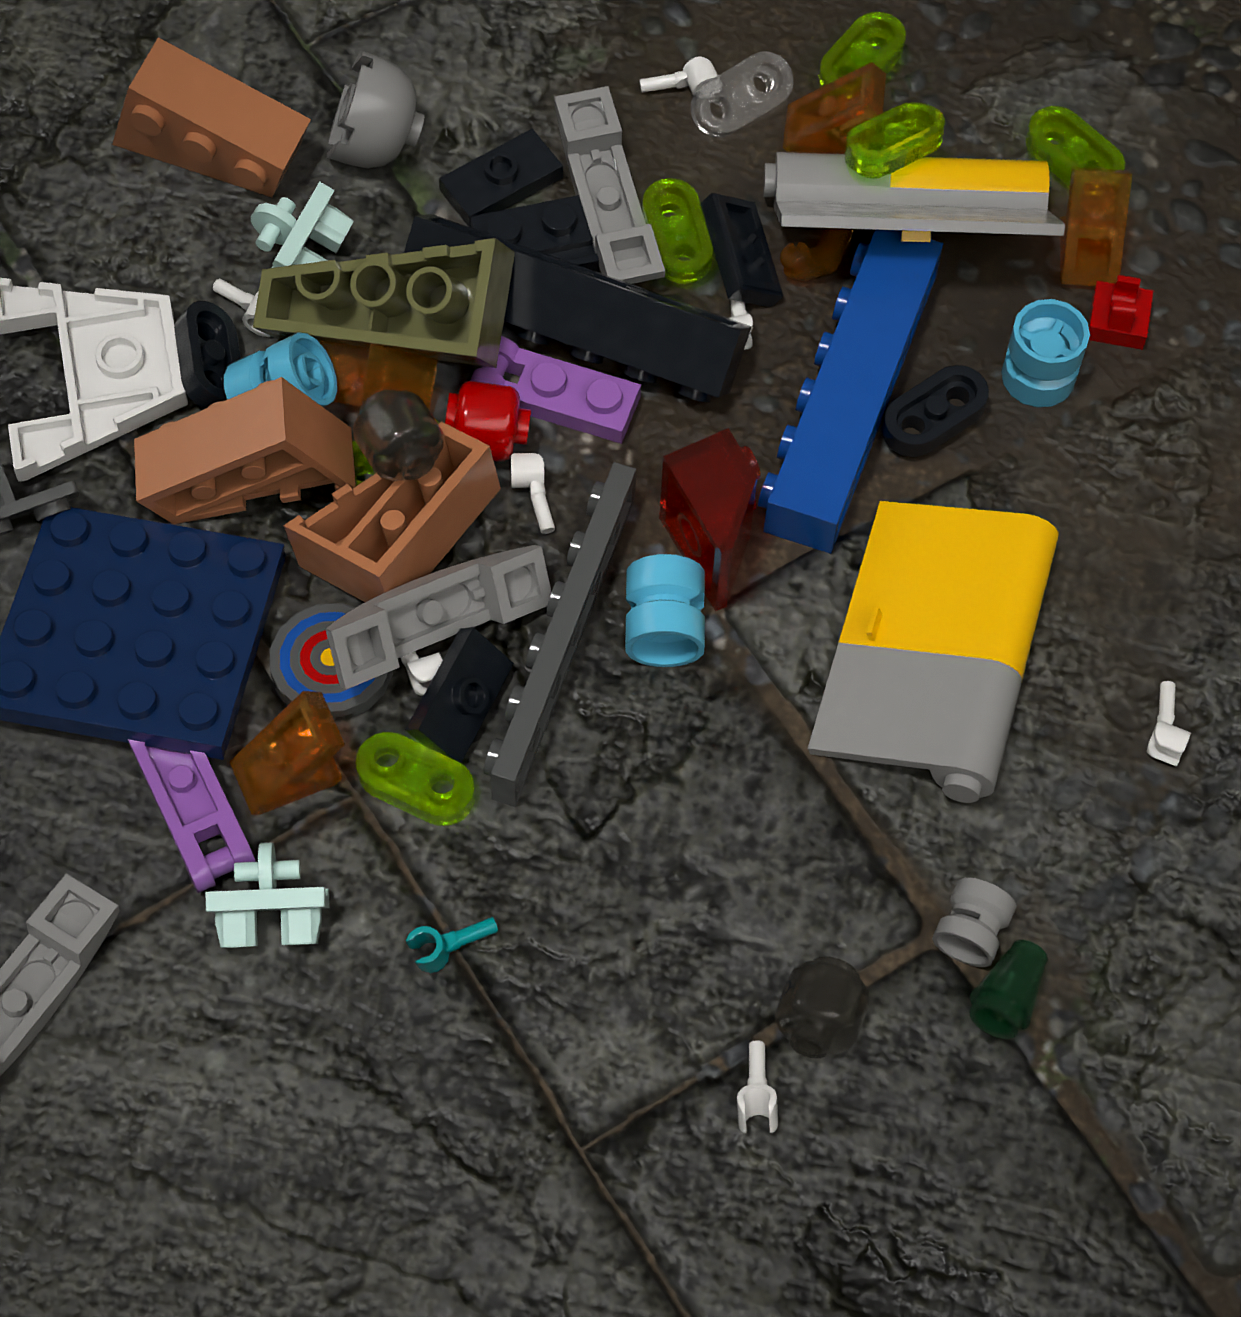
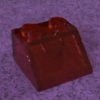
(710, 507)

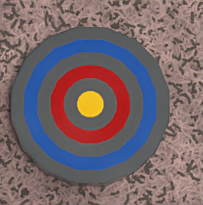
(304, 662)

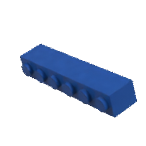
(850, 391)

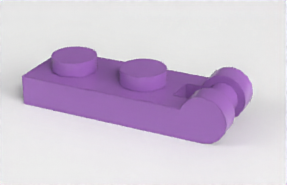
(566, 392)
(193, 811)

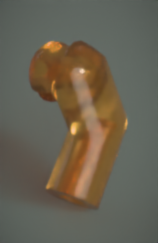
(818, 261)

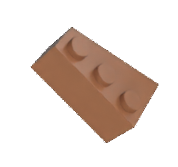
(208, 122)
(242, 451)
(396, 529)

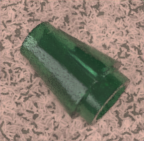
(1009, 991)

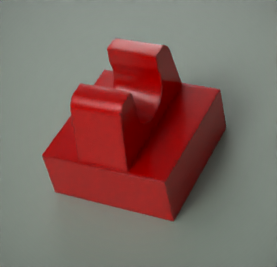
(1120, 312)

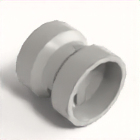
(974, 922)

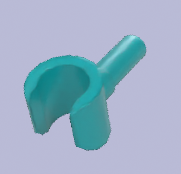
(447, 942)

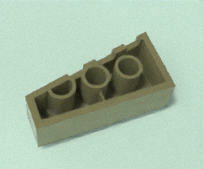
(421, 302)

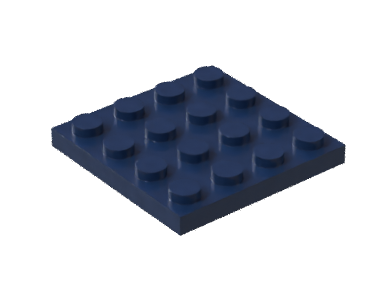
(136, 630)

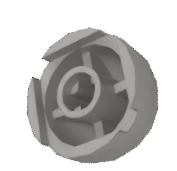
(375, 115)

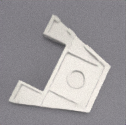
(115, 364)

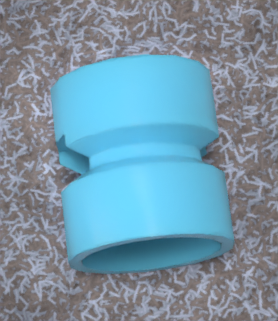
(1045, 353)
(296, 359)
(665, 610)

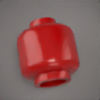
(489, 415)

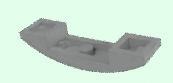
(605, 186)
(435, 608)
(50, 961)

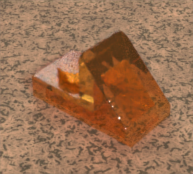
(826, 115)
(1094, 226)
(379, 368)
(290, 756)

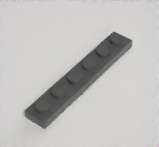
(553, 652)

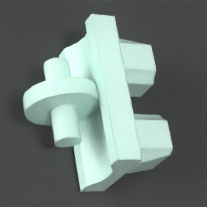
(317, 221)
(238, 909)

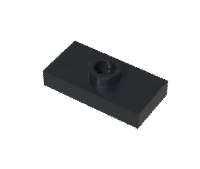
(501, 176)
(741, 250)
(460, 695)

